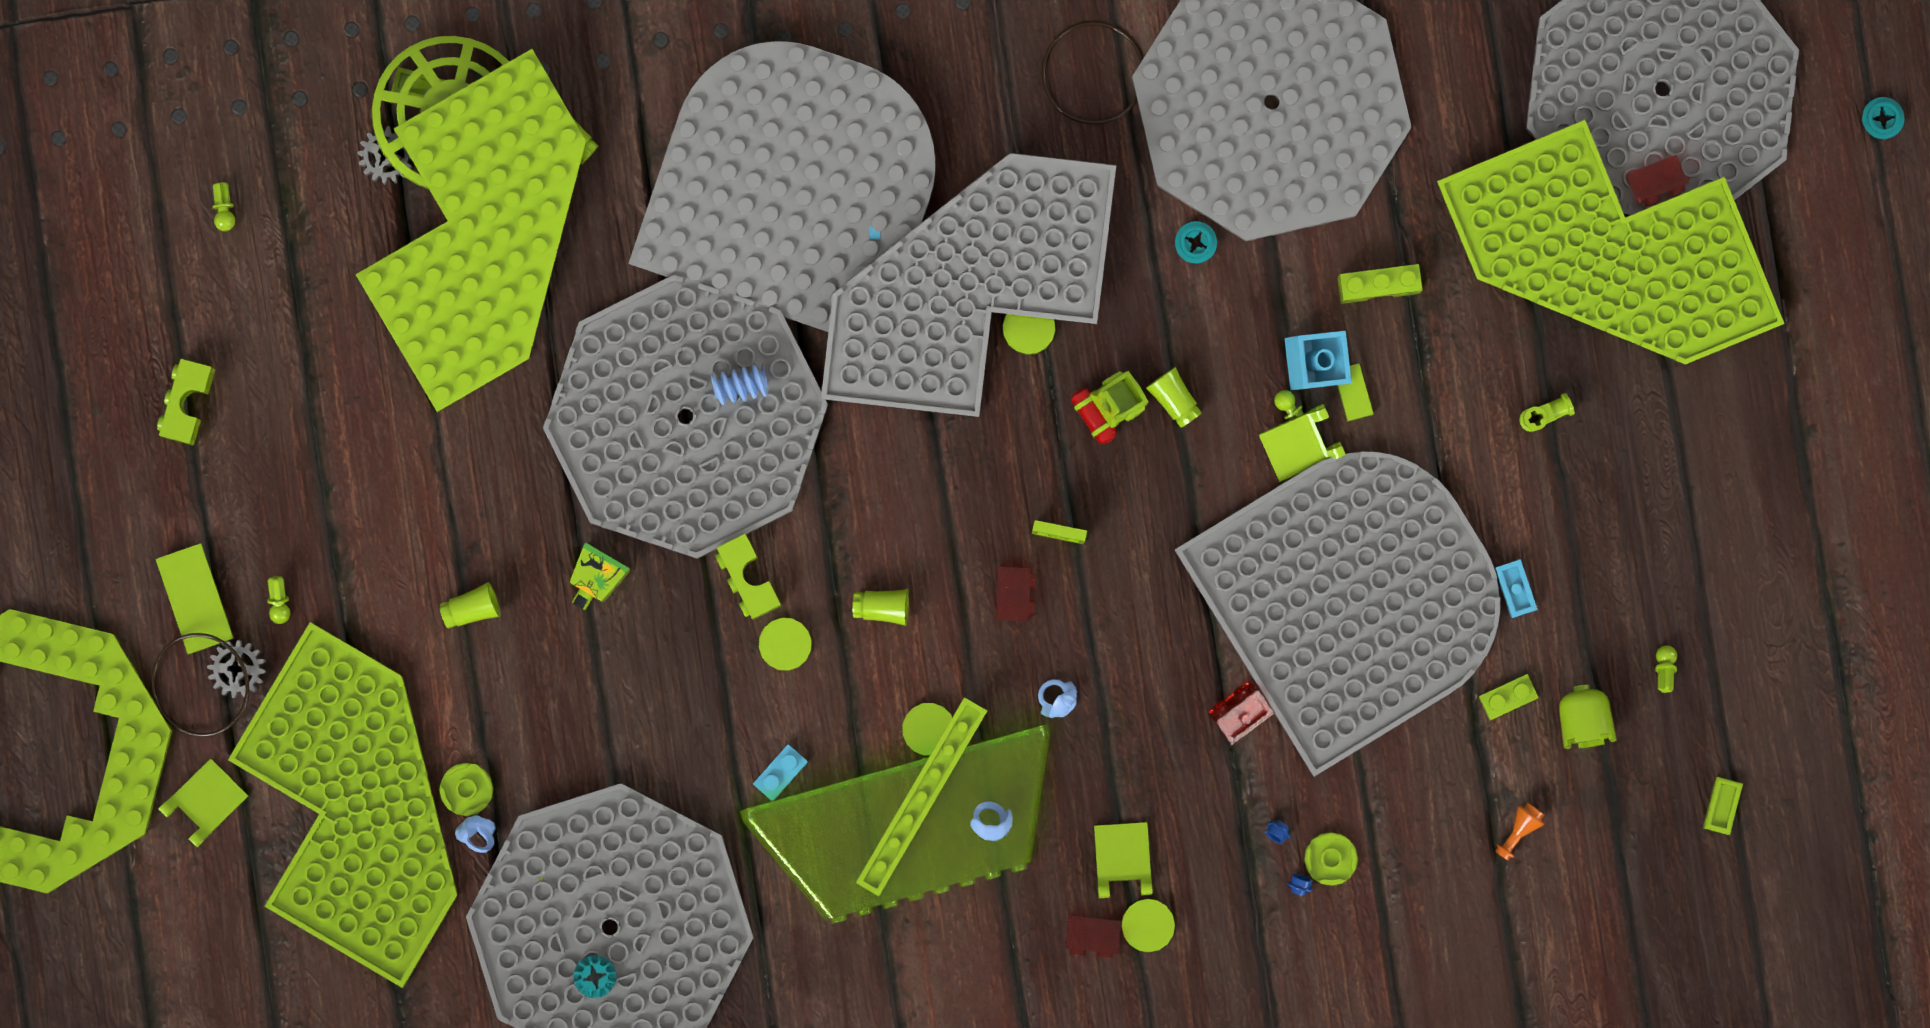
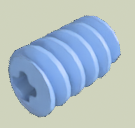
(740, 384)

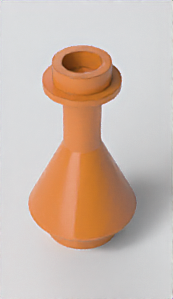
(1526, 821)

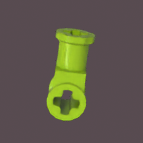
(1546, 413)

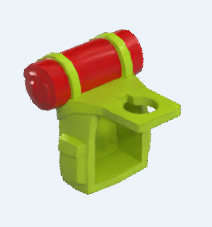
(1109, 405)

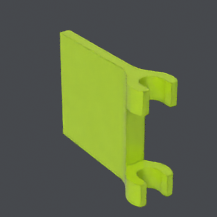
(1298, 444)
(206, 800)
(1122, 856)

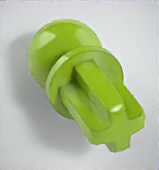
(224, 219)
(1285, 401)
(279, 612)
(1666, 657)

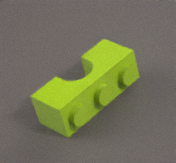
(1379, 283)
(188, 379)
(756, 599)

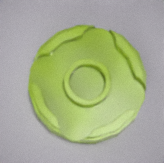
(1028, 333)
(785, 644)
(925, 726)
(466, 789)
(1330, 858)
(1148, 925)

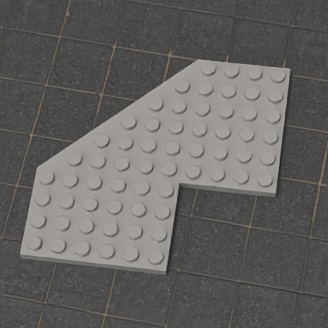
(1009, 243)

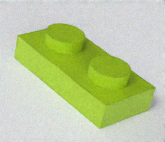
(1508, 697)

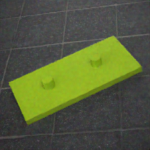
(194, 597)

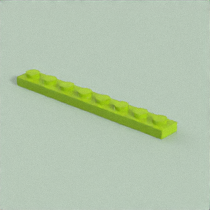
(921, 796)

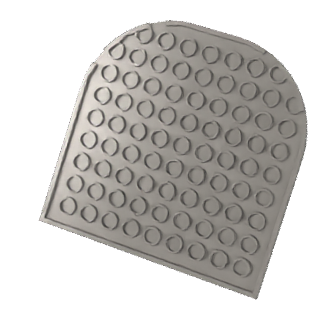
(783, 174)
(1350, 598)

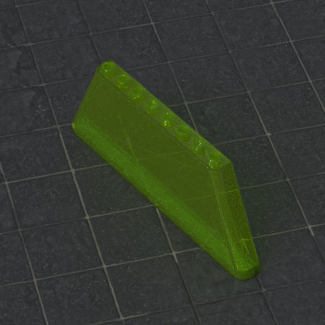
(832, 831)

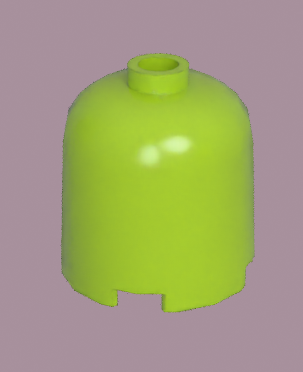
(1586, 718)

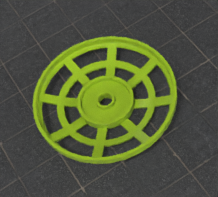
(439, 90)

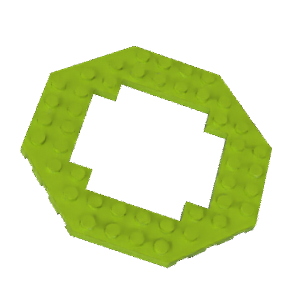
(133, 762)

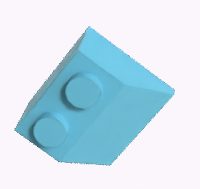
(1318, 360)

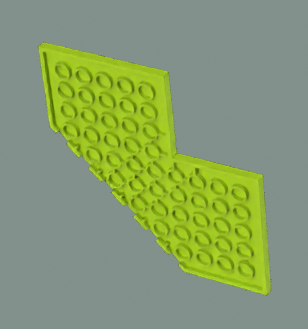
(504, 177)
(1555, 234)
(376, 858)

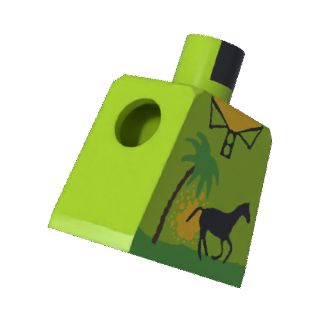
(596, 576)

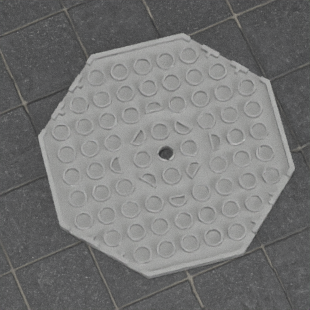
(1725, 76)
(1259, 165)
(622, 431)
(622, 862)

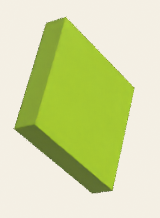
(1059, 532)

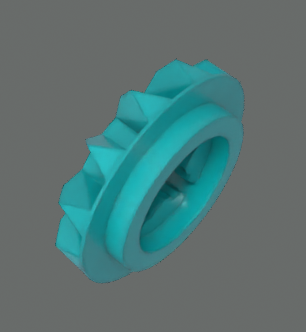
(1889, 108)
(1208, 239)
(601, 965)

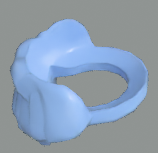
(1063, 704)
(473, 825)
(992, 832)

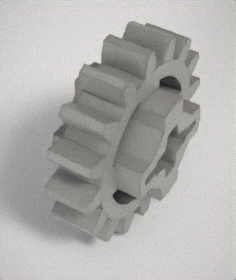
(381, 166)
(236, 682)

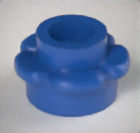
(1278, 831)
(1300, 884)

